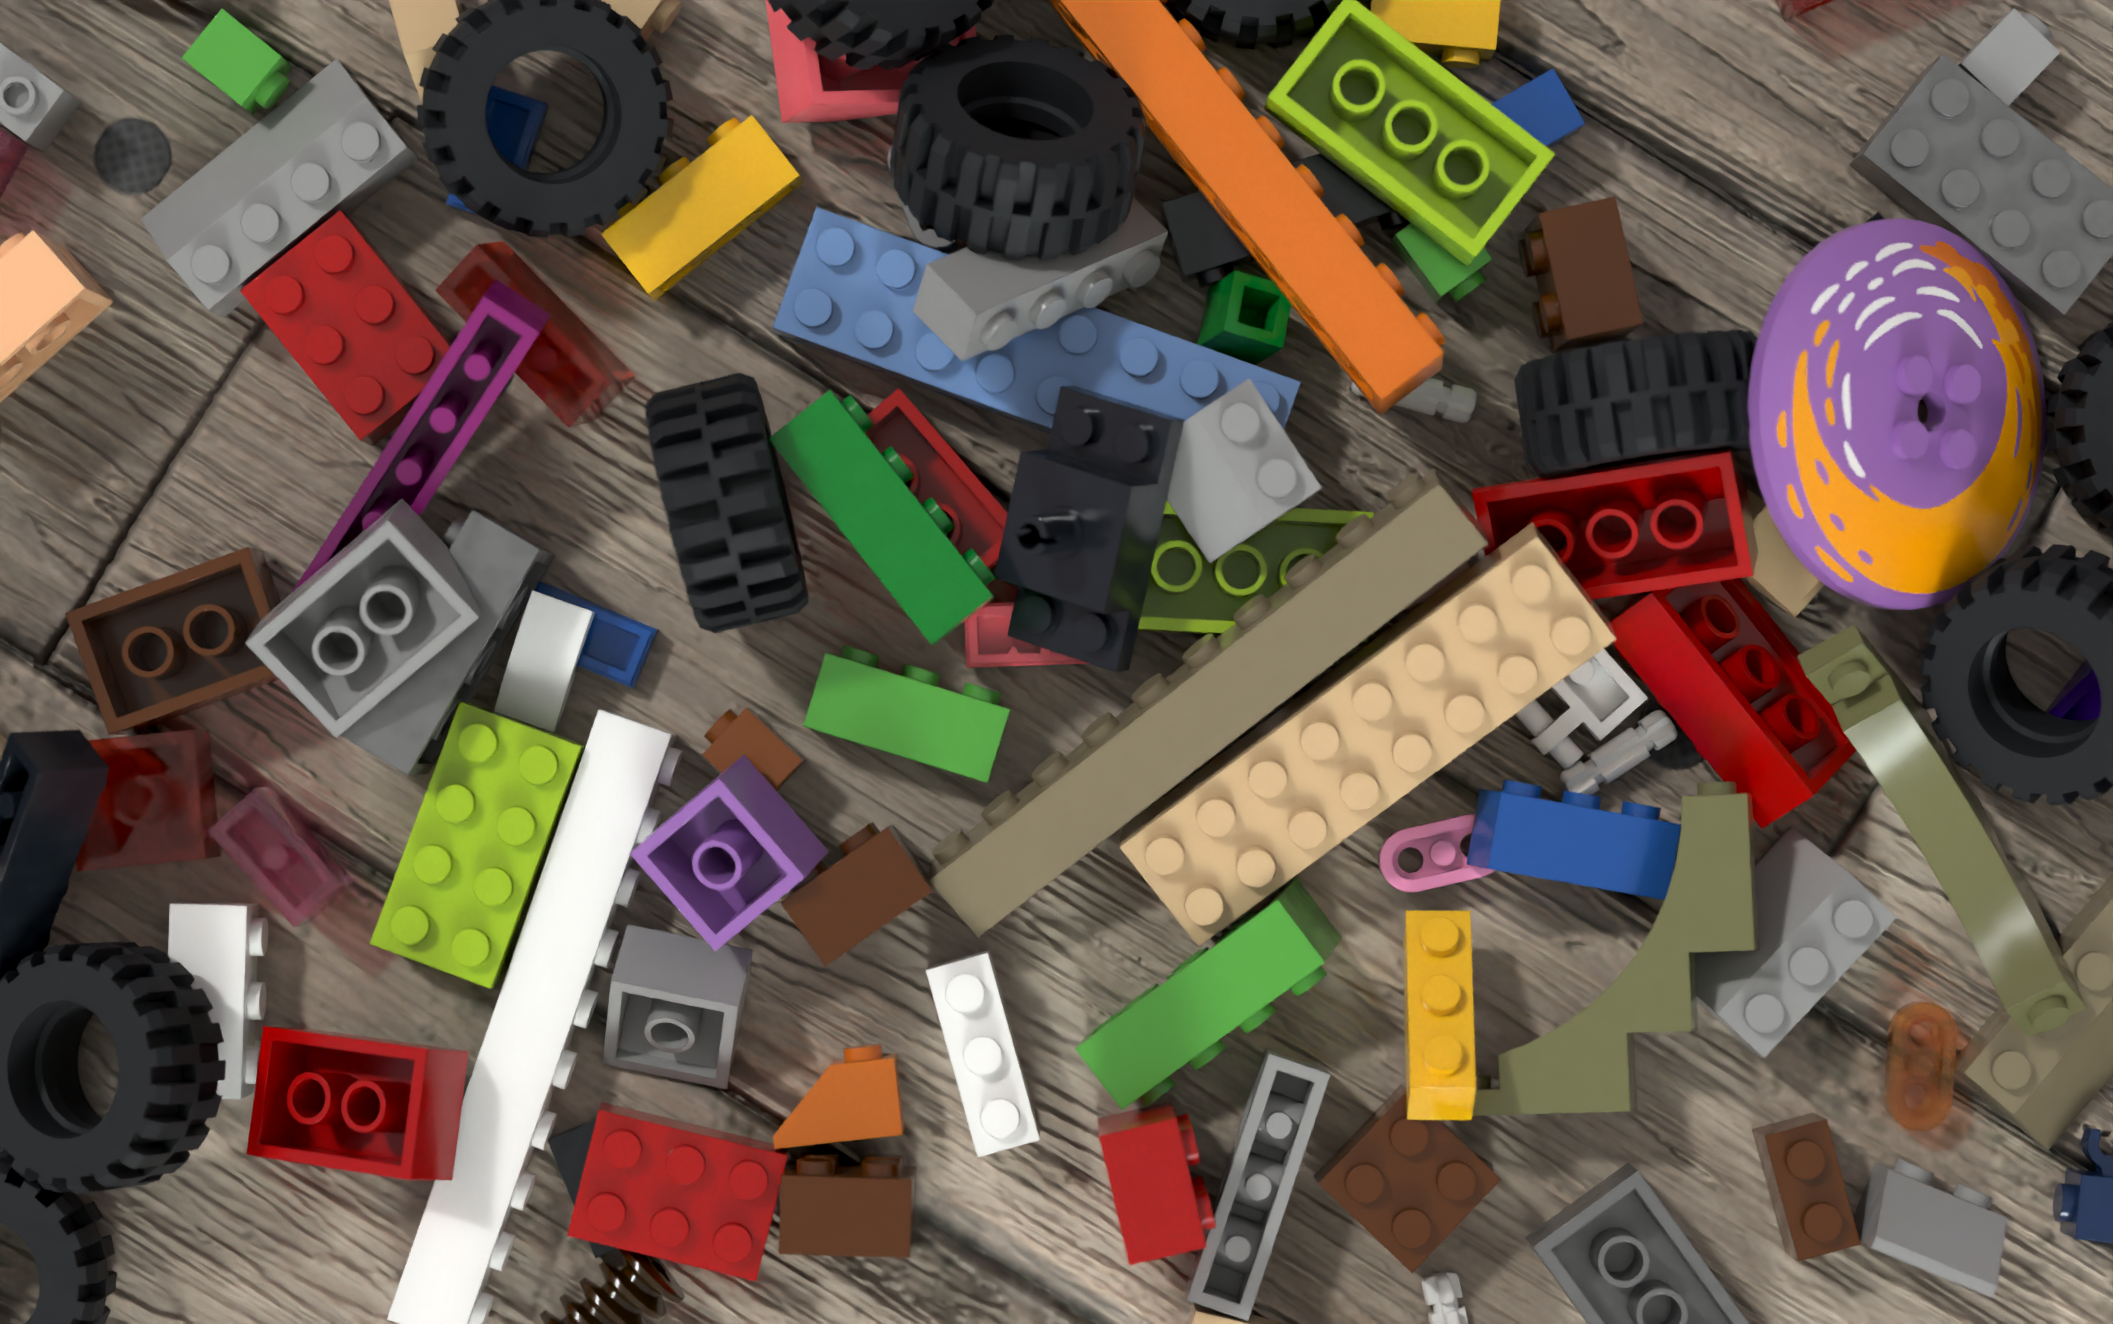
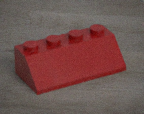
(1634, 522)
(1735, 691)

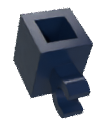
(2086, 1197)

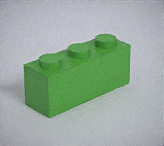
(908, 714)

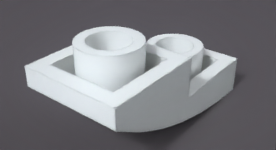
(543, 661)

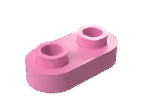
(1440, 855)

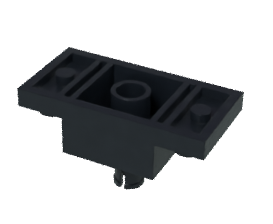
(1088, 526)

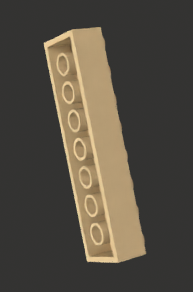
(1366, 734)

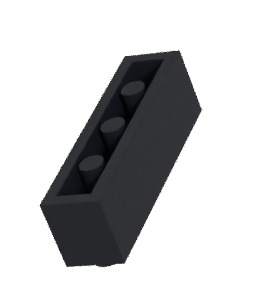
(1210, 250)
(45, 813)

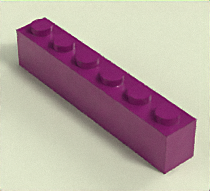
(442, 415)

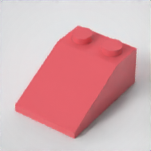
(829, 90)

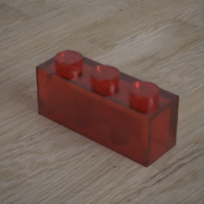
(566, 361)

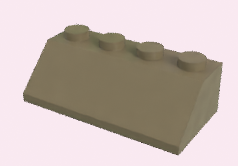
(2057, 1072)

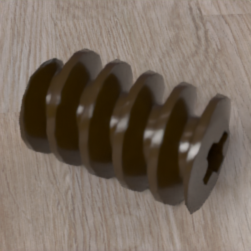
(624, 1294)

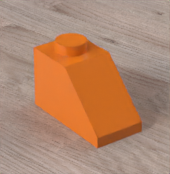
(848, 1102)

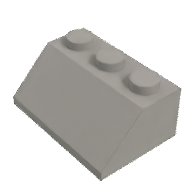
(366, 619)
(1810, 933)

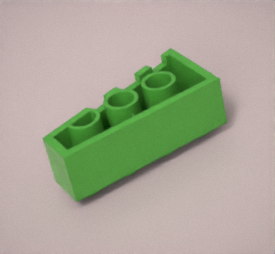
(1211, 997)

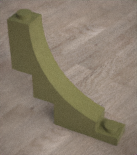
(1949, 828)
(1707, 909)

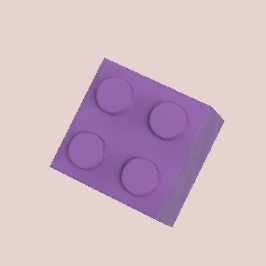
(729, 853)

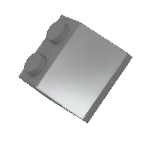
(1235, 472)
(676, 1006)
(1932, 1228)

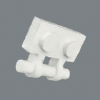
(1595, 695)

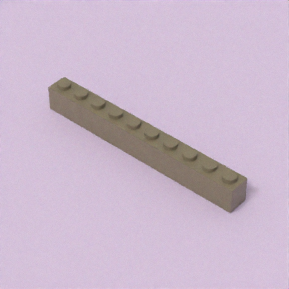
(1206, 701)

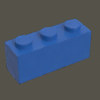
(1574, 840)

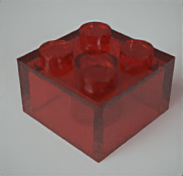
(153, 802)

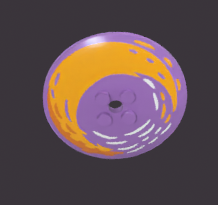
(1835, 429)

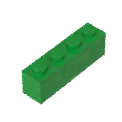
(882, 517)

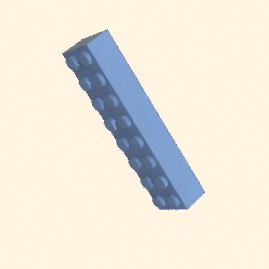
(857, 302)

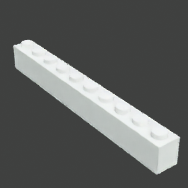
(535, 1021)

